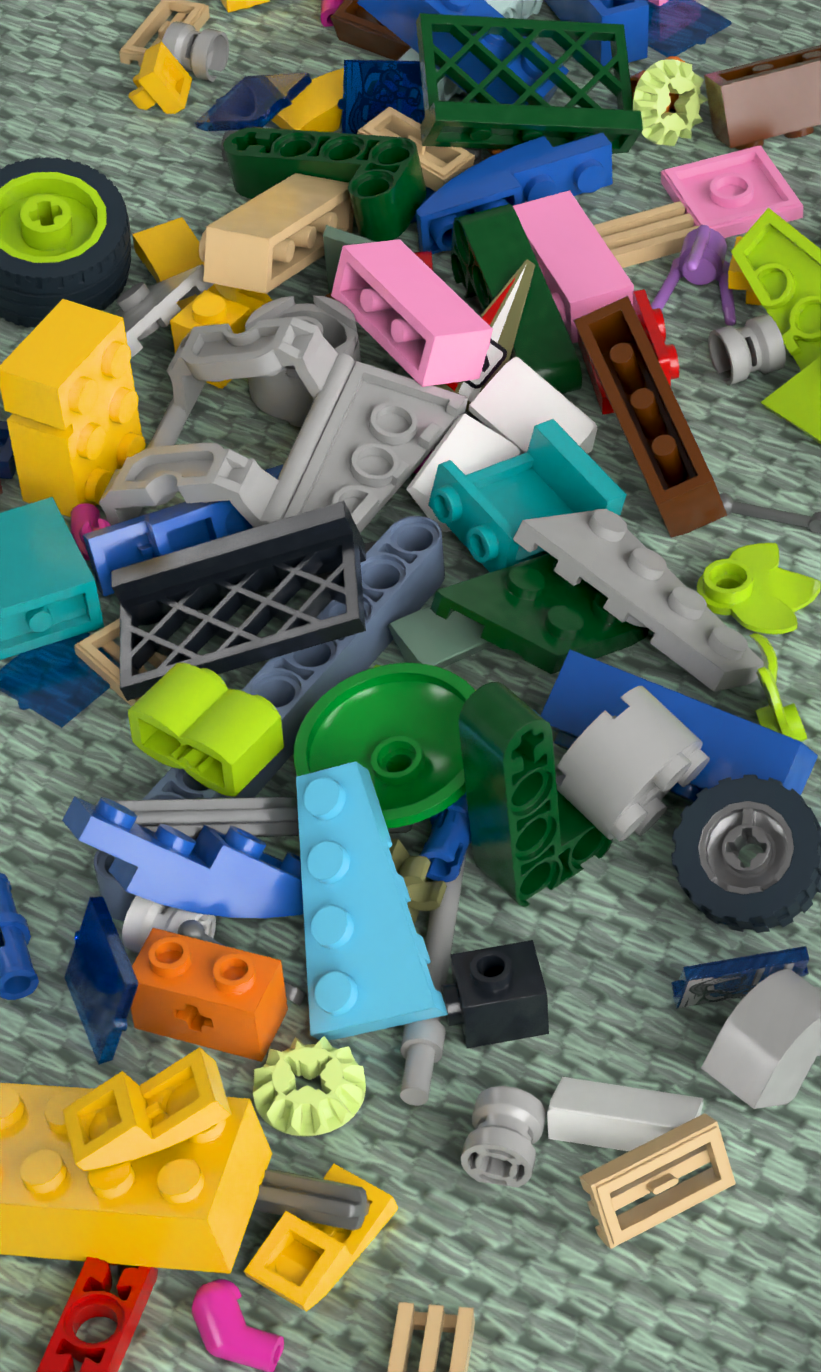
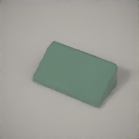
(437, 641)

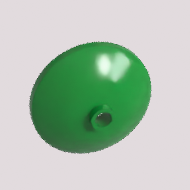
(397, 726)

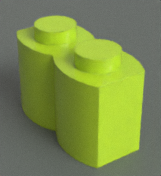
(206, 728)

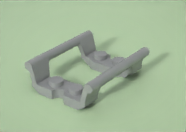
(208, 470)

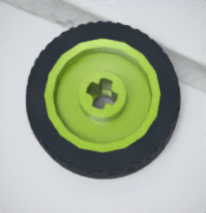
(59, 238)

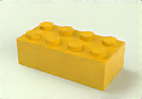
(156, 1211)

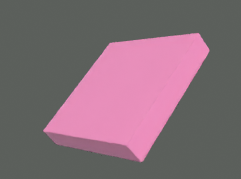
(732, 191)

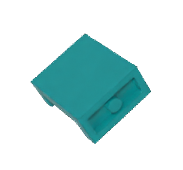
(543, 482)
(43, 581)

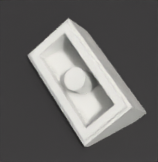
(521, 399)
(470, 448)
(615, 1114)

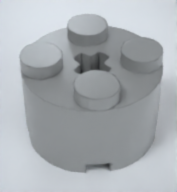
(285, 393)
(628, 765)

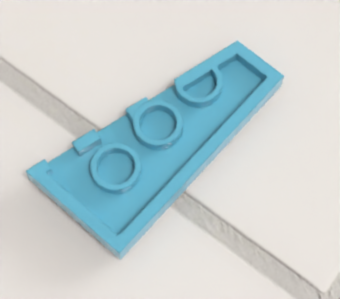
(359, 935)

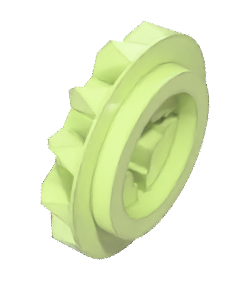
(653, 97)
(309, 1110)

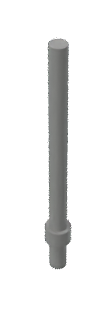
(424, 1039)

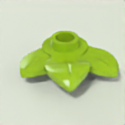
(756, 589)
(775, 716)

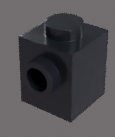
(497, 994)

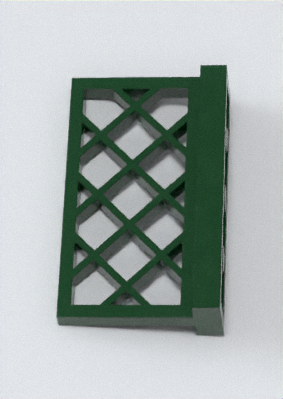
(503, 126)

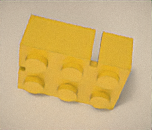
(71, 406)

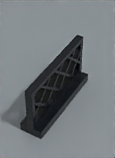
(229, 575)

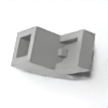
(769, 1041)

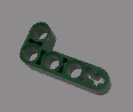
(380, 170)
(484, 257)
(518, 819)

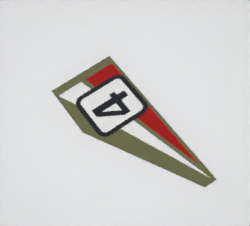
(504, 317)

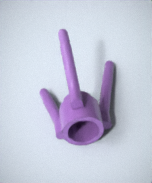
(701, 263)

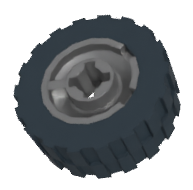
(777, 882)

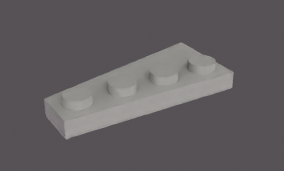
(374, 442)
(643, 593)

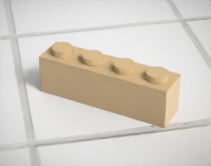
(275, 233)

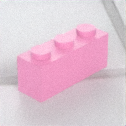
(572, 257)
(411, 312)

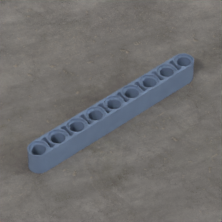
(396, 581)

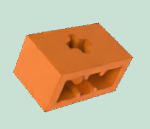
(208, 994)

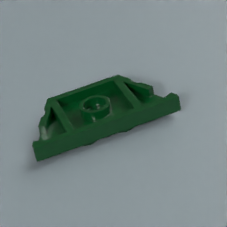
(538, 613)

